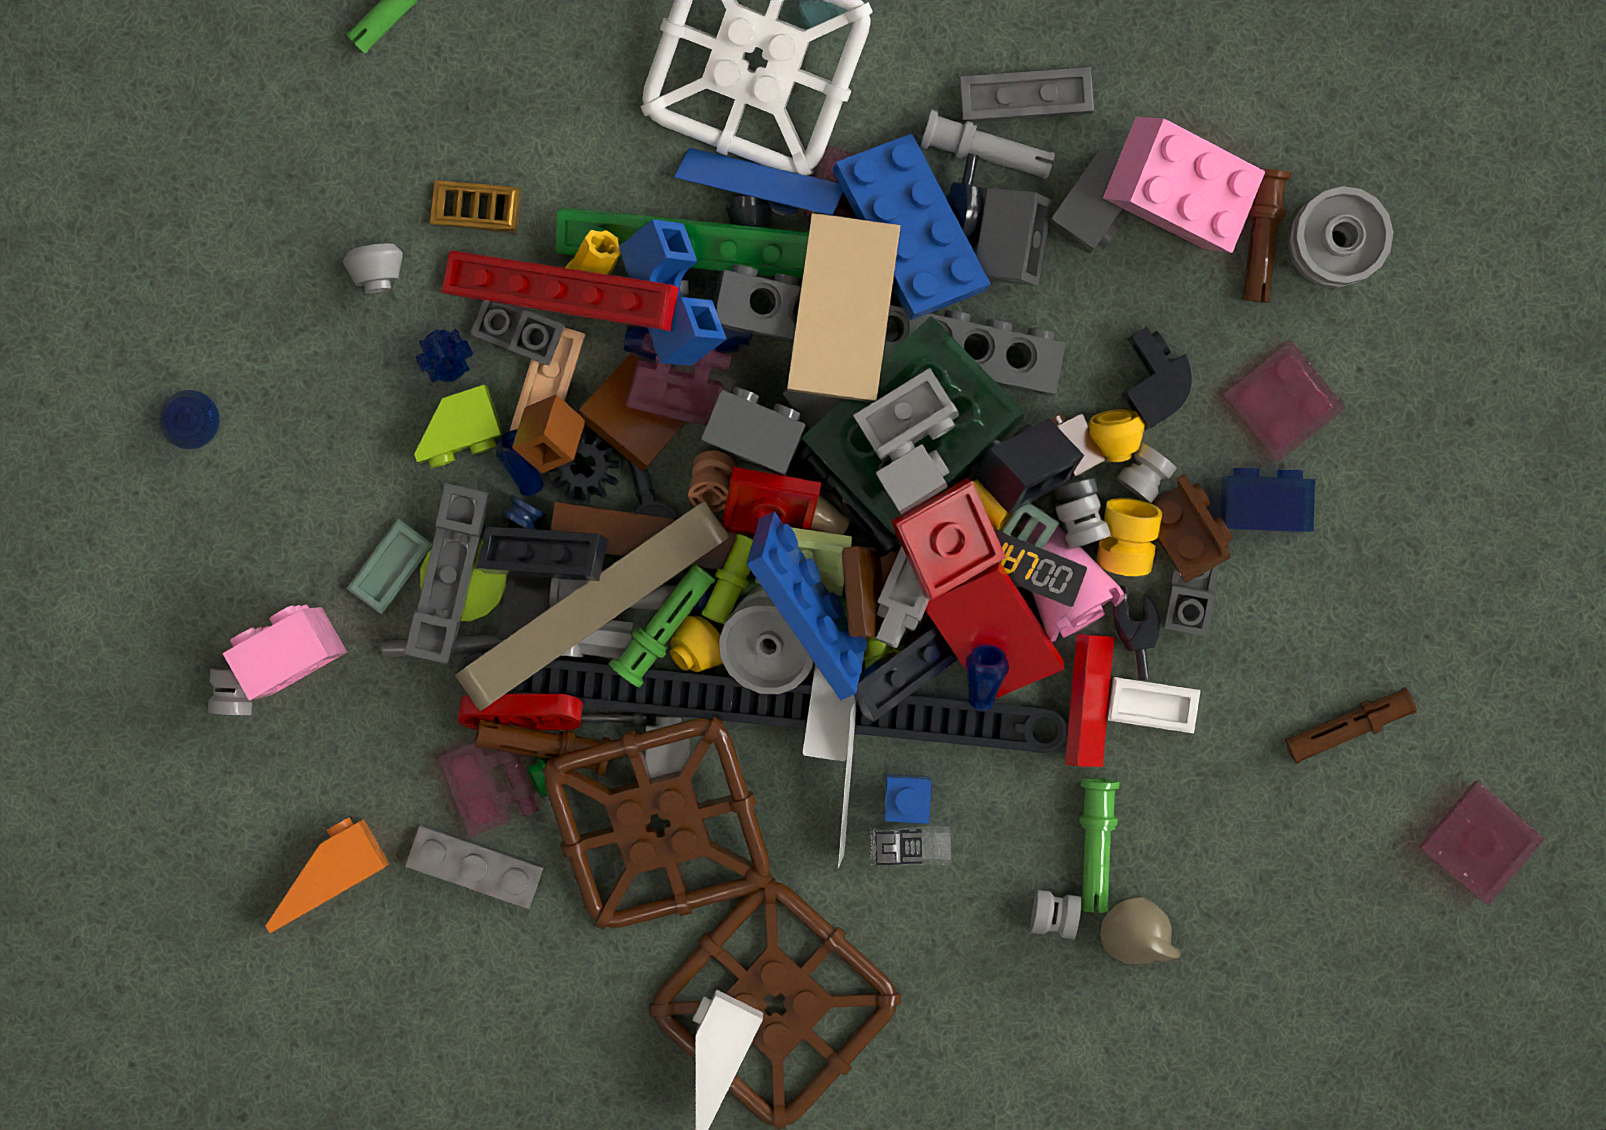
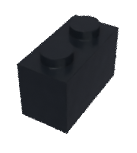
(1028, 464)

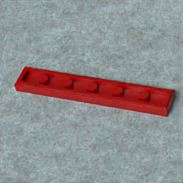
(560, 290)

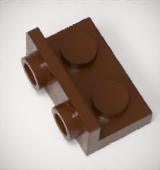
(1189, 532)

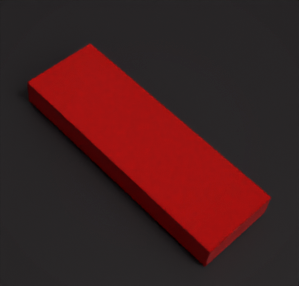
(1089, 700)

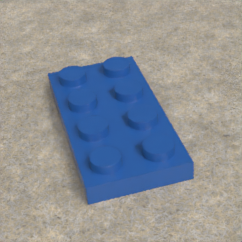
(933, 254)
(806, 604)

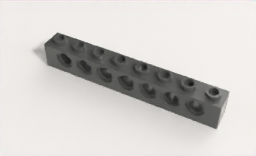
(1041, 353)

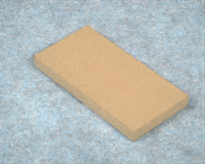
(843, 308)

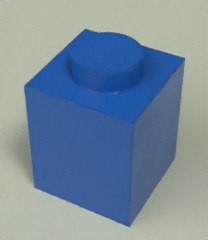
(907, 798)

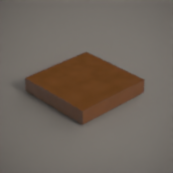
(630, 431)
(862, 590)

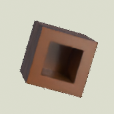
(548, 433)

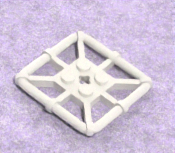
(764, 88)

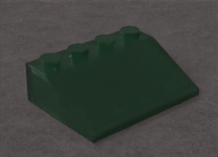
(982, 407)

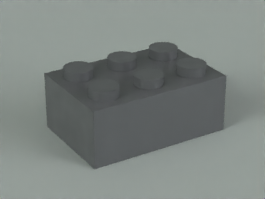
(754, 432)

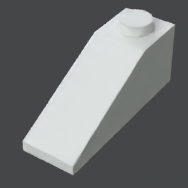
(721, 1044)

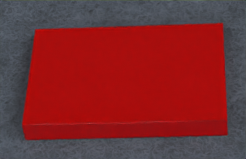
(995, 613)

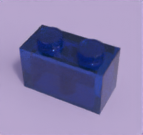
(1268, 502)

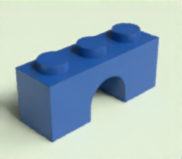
(663, 255)

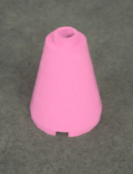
(1094, 592)

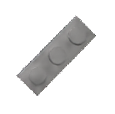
(1026, 94)
(474, 866)

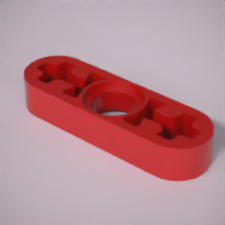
(525, 711)

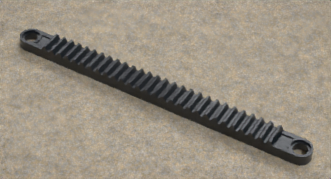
(723, 697)

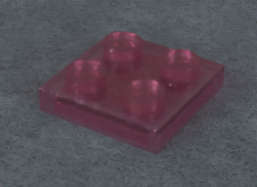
(1283, 401)
(1481, 842)

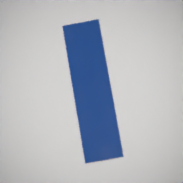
(760, 181)

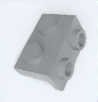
(907, 416)

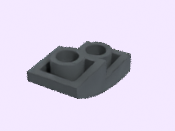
(518, 330)
(1191, 603)

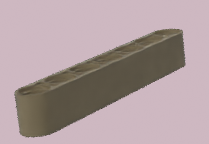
(591, 606)

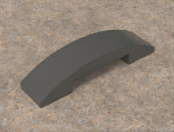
(448, 574)

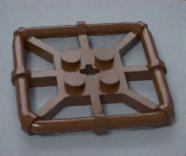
(671, 798)
(804, 1002)

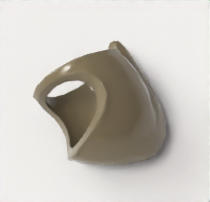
(1138, 933)

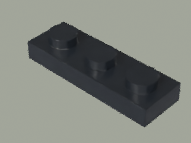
(542, 553)
(903, 671)

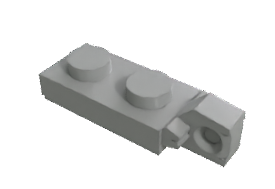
(900, 602)

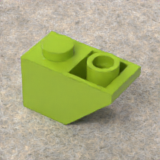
(460, 424)

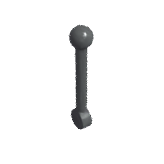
(637, 718)

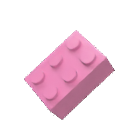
(1184, 184)
(285, 652)

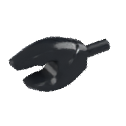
(967, 200)
(1138, 634)

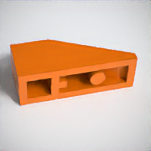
(334, 867)

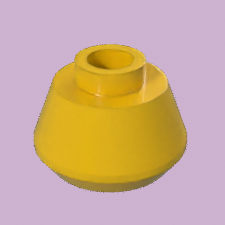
(1117, 433)
(696, 645)

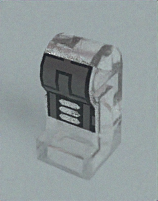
(911, 844)

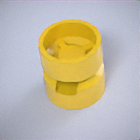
(1131, 528)

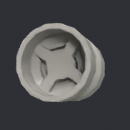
(1146, 473)
(1085, 531)
(226, 701)
(1065, 917)

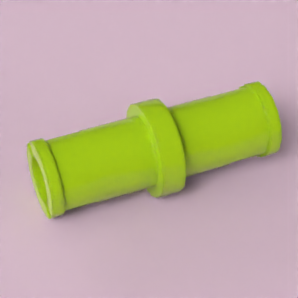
(730, 581)

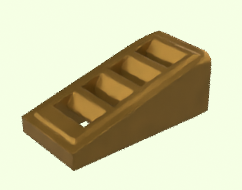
(511, 207)

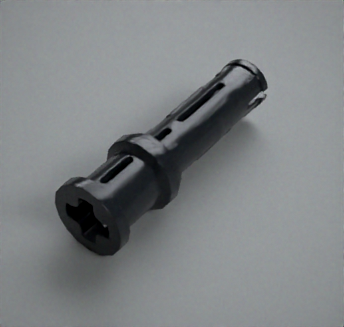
(845, 500)

